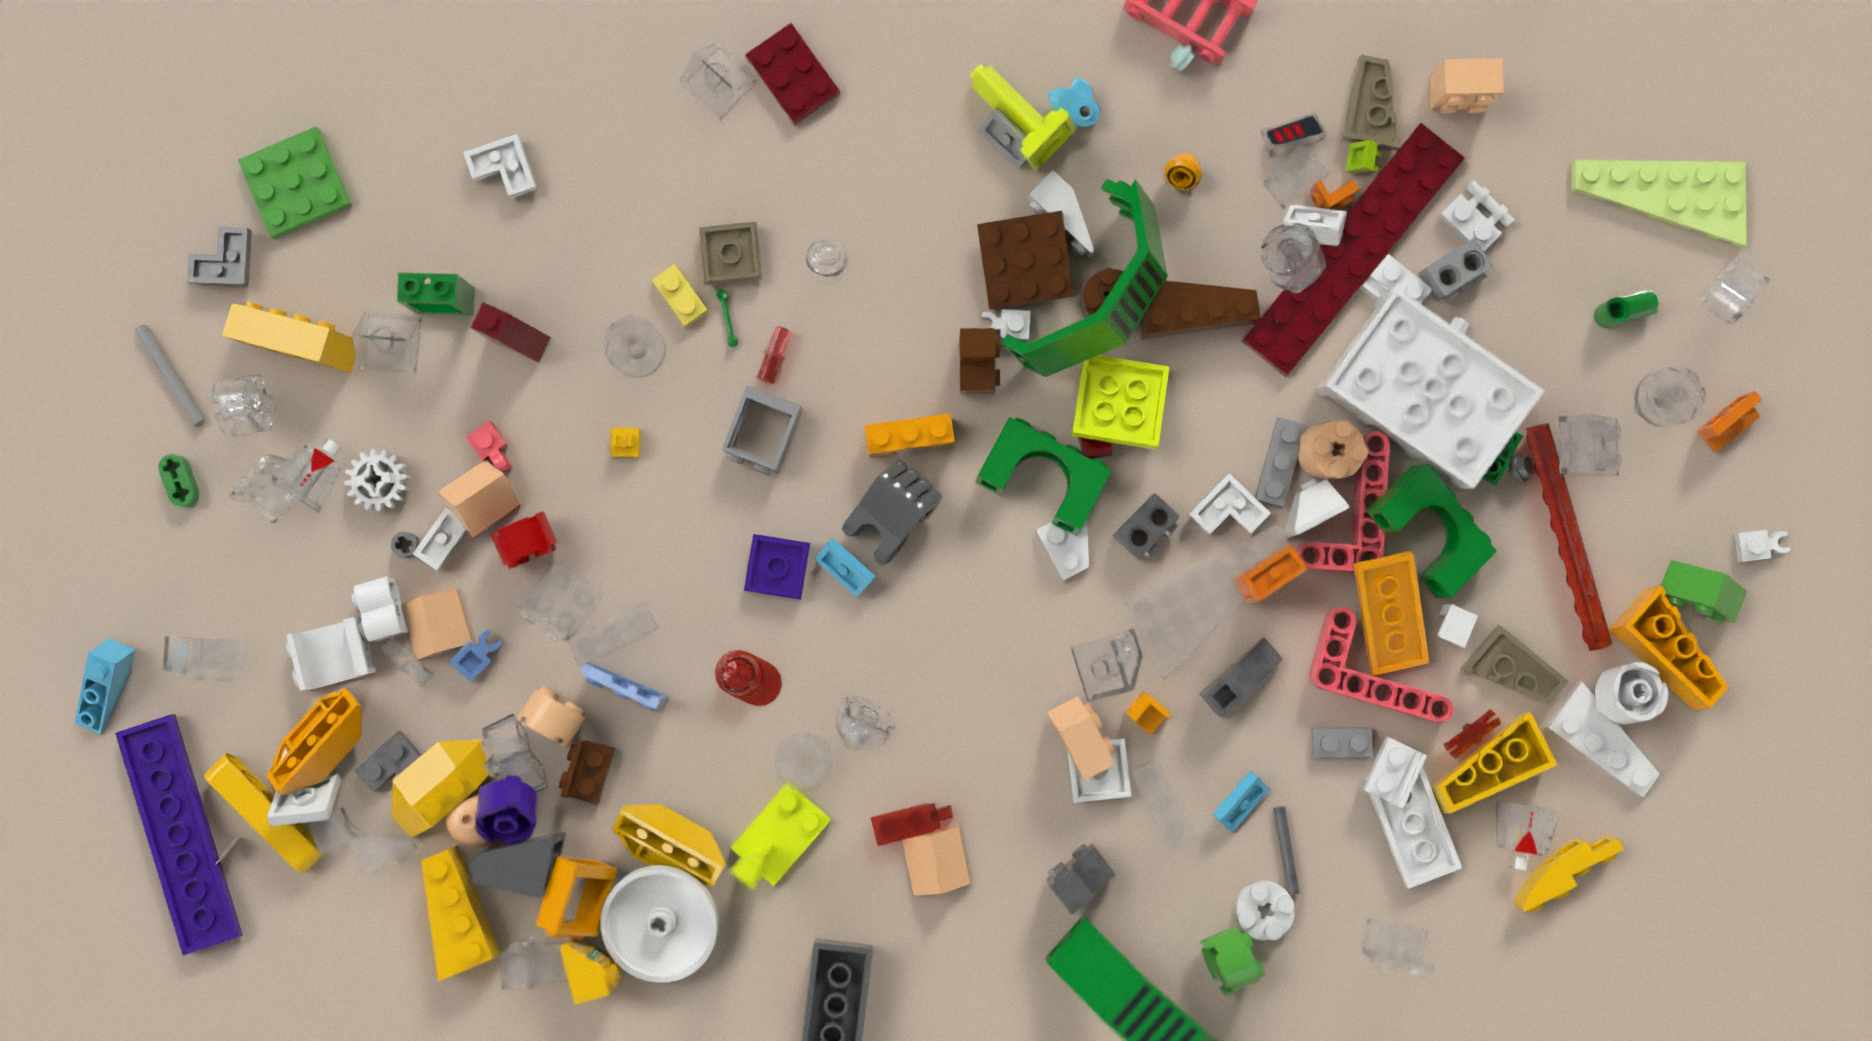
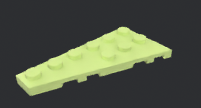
(1680, 193)

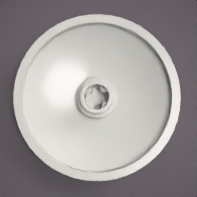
(659, 923)

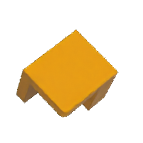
(1147, 712)

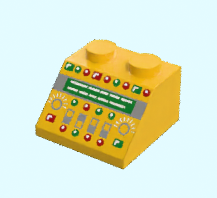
(589, 970)

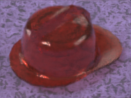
(748, 678)

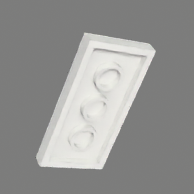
(1417, 835)

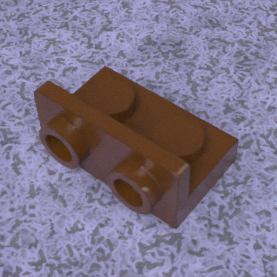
(586, 771)

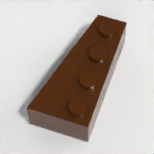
(1198, 308)

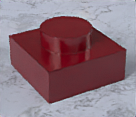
(1095, 448)

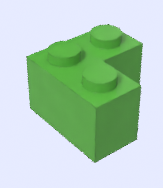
(1706, 590)

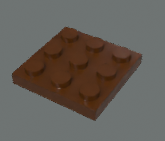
(1026, 260)

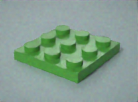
(294, 182)

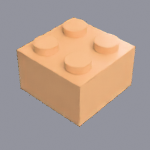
(1466, 85)

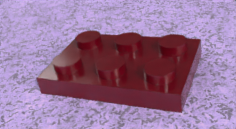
(792, 74)

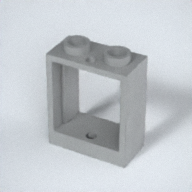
(774, 403)

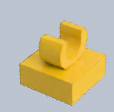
(625, 442)

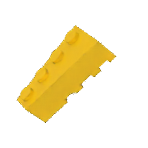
(1499, 763)
(456, 915)

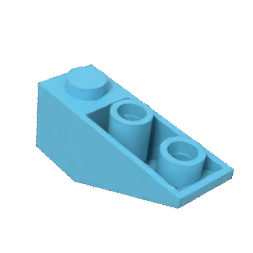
(102, 683)

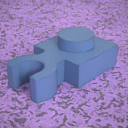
(472, 658)

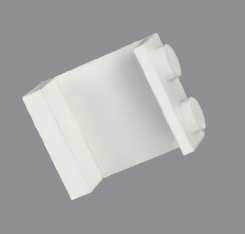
(329, 655)

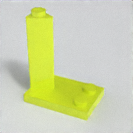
(1043, 134)
(777, 837)

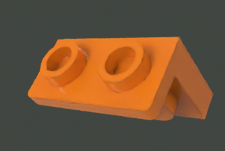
(1730, 421)

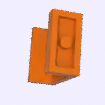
(1273, 574)

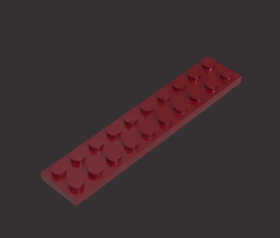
(1368, 235)

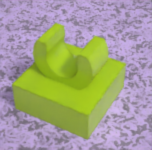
(1362, 157)

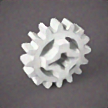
(374, 469)

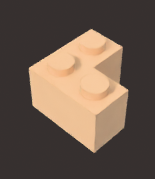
(1080, 733)

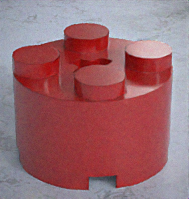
(524, 538)

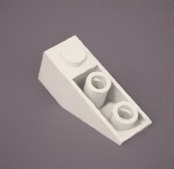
(1056, 195)

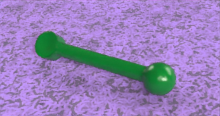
(723, 296)

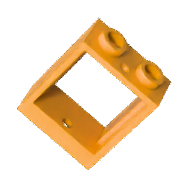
(558, 892)

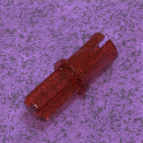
(774, 355)

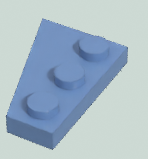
(624, 687)

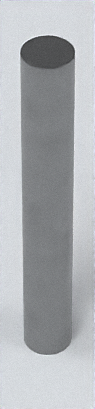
(1286, 850)

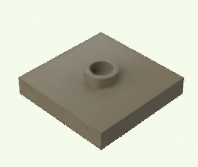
(730, 253)

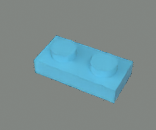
(844, 567)
(1241, 801)

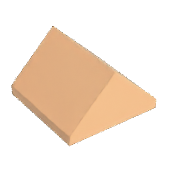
(480, 497)
(436, 623)
(936, 862)

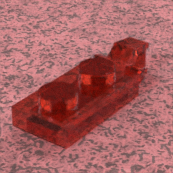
(909, 822)

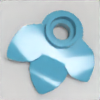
(1074, 100)

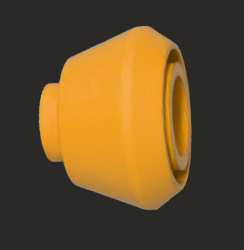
(1183, 171)

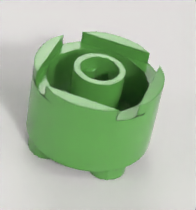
(1231, 960)

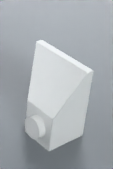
(1312, 506)

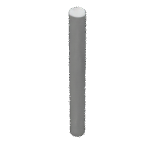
(169, 375)

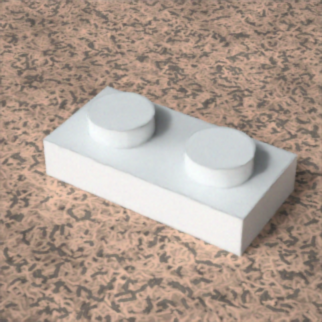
(440, 540)

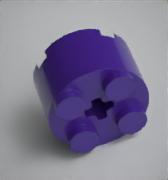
(506, 811)

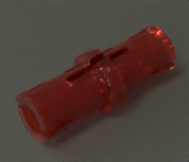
(1472, 733)

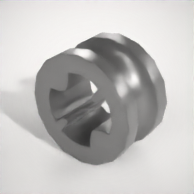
(398, 539)

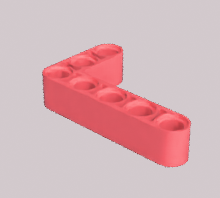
(1360, 543)
(1367, 684)

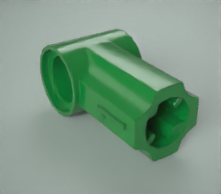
(1626, 308)

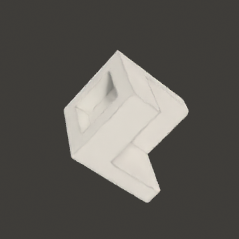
(1456, 625)

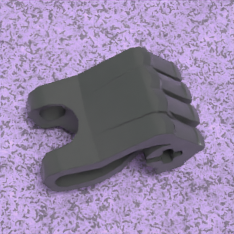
(894, 507)

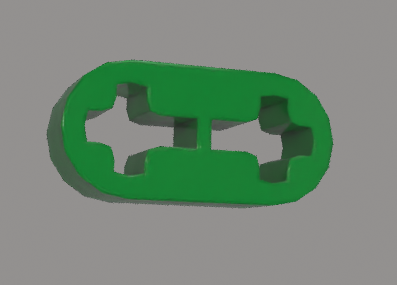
(172, 482)

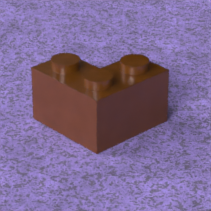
(977, 360)

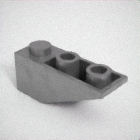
(1241, 678)

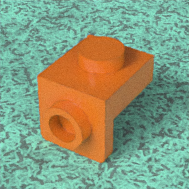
(1341, 197)

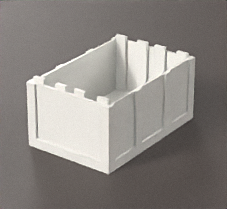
(1430, 389)

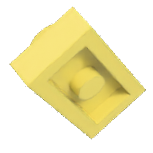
(680, 295)

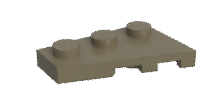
(1371, 105)
(1513, 664)

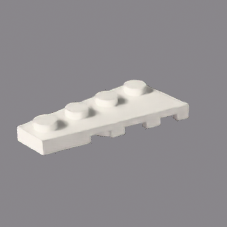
(1601, 741)

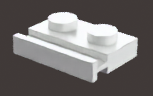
(1393, 274)
(1394, 772)

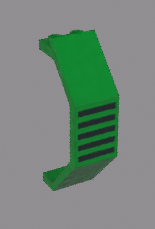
(1122, 308)
(1118, 989)

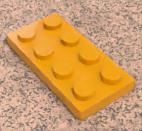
(1391, 613)

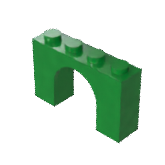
(1083, 475)
(1465, 544)

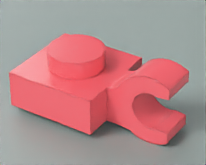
(488, 444)

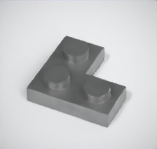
(230, 264)
(387, 761)

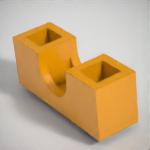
(909, 434)

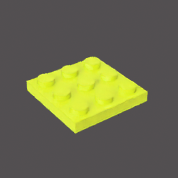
(1121, 401)

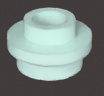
(1181, 56)

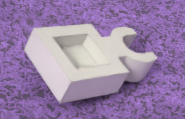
(1011, 322)
(1757, 545)

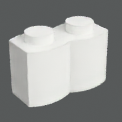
(379, 609)

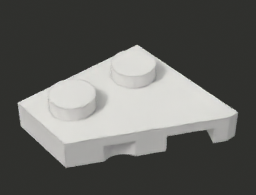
(1066, 550)

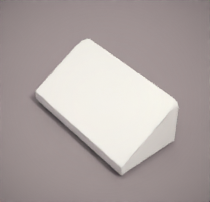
(1325, 223)

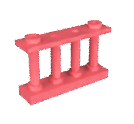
(1208, 51)

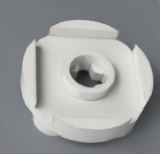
(1271, 926)

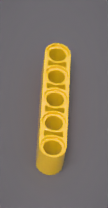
(253, 803)

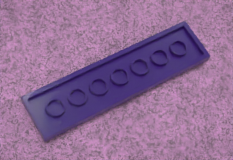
(178, 834)

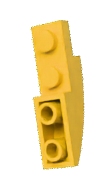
(1554, 875)

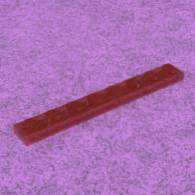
(1571, 546)

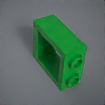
(442, 296)

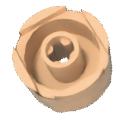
(1332, 450)
(551, 717)

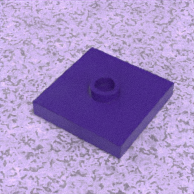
(777, 566)

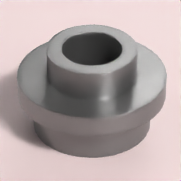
(1521, 467)

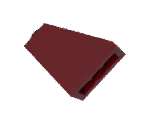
(510, 332)

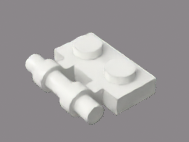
(1470, 222)

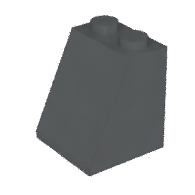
(520, 866)

